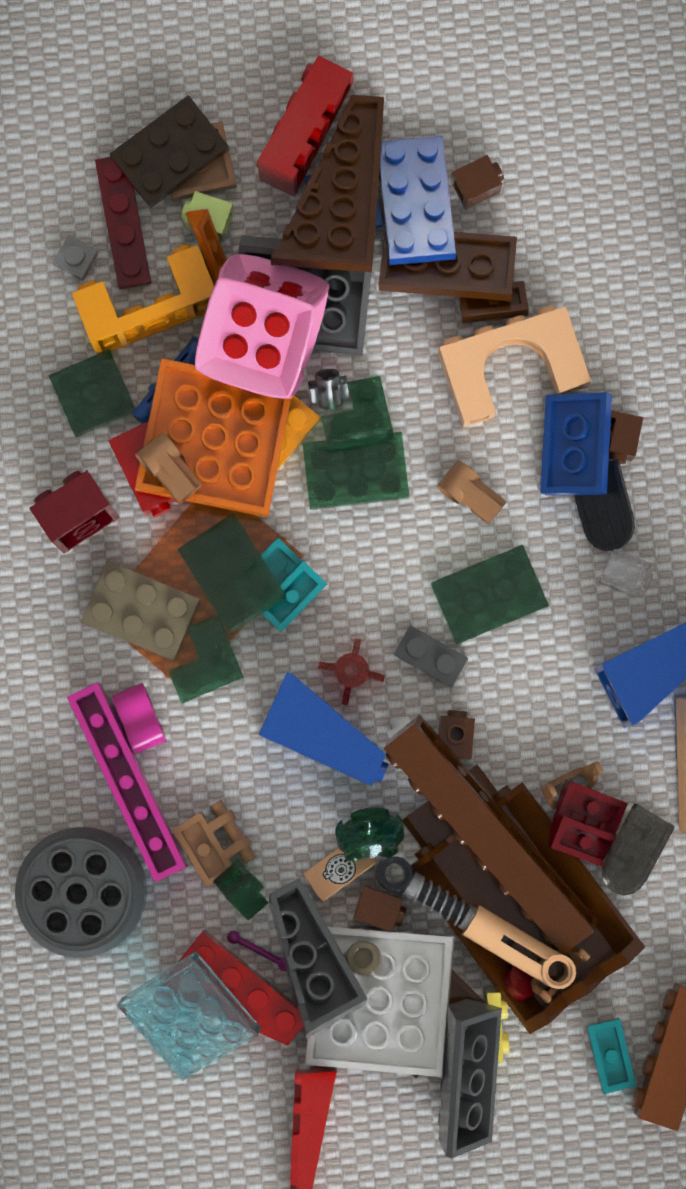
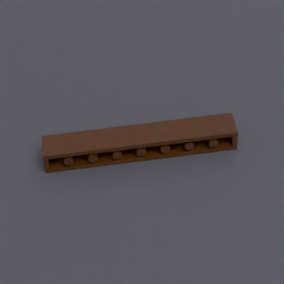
(490, 835)

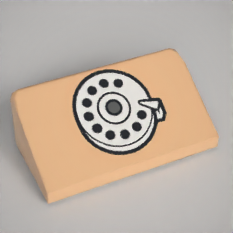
(335, 873)

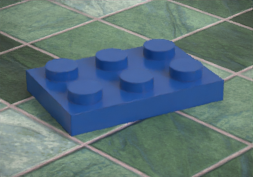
(576, 444)

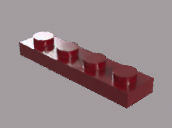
(123, 225)

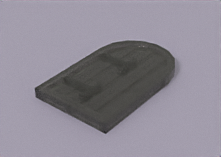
(635, 851)

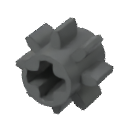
(328, 389)

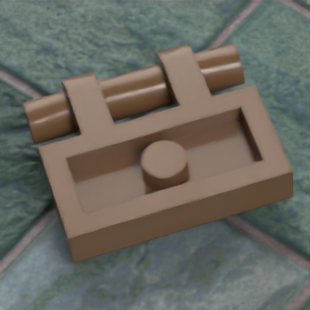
(203, 846)

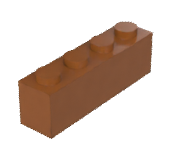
(664, 1088)

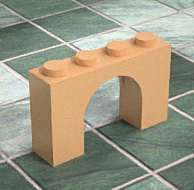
(547, 334)

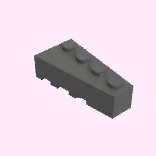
(314, 963)

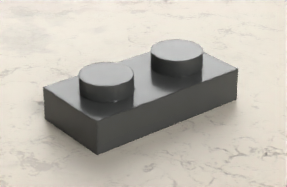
(430, 656)

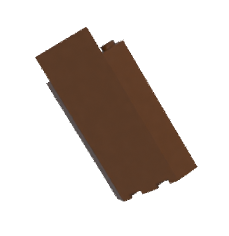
(456, 870)

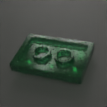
(355, 473)
(232, 573)
(489, 594)

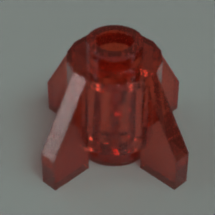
(347, 681)

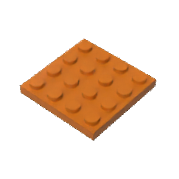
(223, 437)

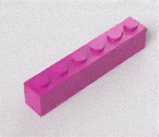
(127, 781)

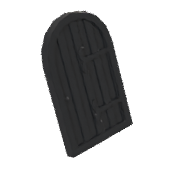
(609, 516)

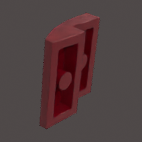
(585, 822)

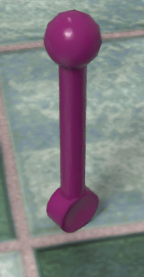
(234, 937)

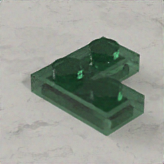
(365, 423)
(213, 667)

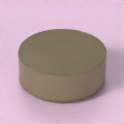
(364, 958)

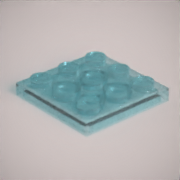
(189, 1016)

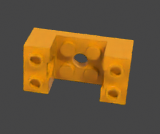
(110, 332)

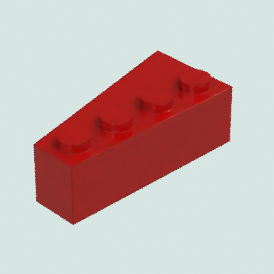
(304, 125)
(261, 999)

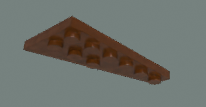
(339, 205)

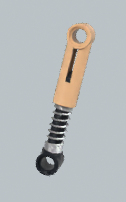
(480, 925)

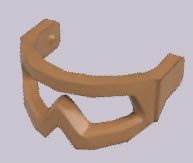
(589, 771)
(578, 957)

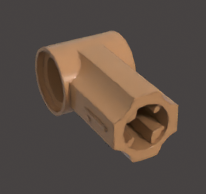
(163, 460)
(464, 486)

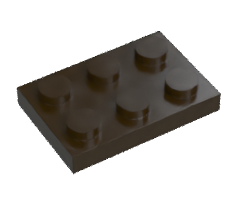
(169, 151)

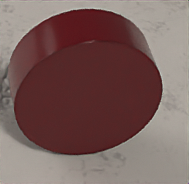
(518, 984)

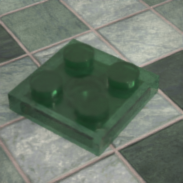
(92, 393)

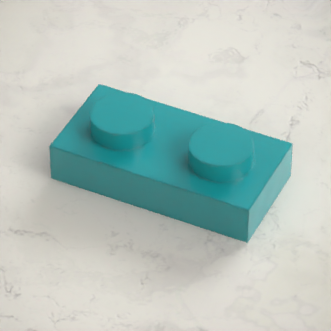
(611, 1055)

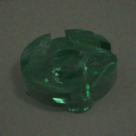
(370, 834)

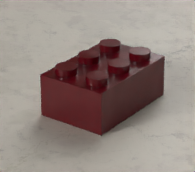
(73, 511)

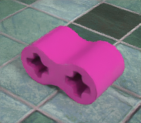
(139, 718)

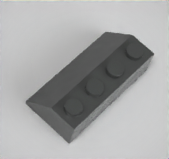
(469, 1076)

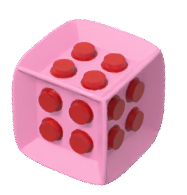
(261, 326)

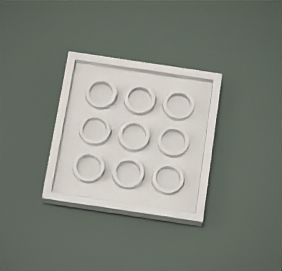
(405, 1008)

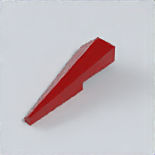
(310, 1113)

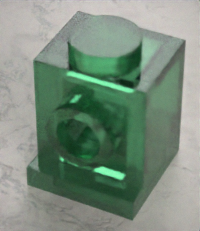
(241, 889)

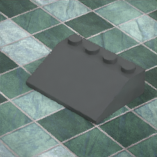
(346, 304)

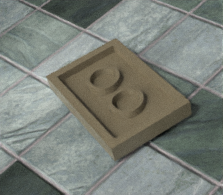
(140, 610)

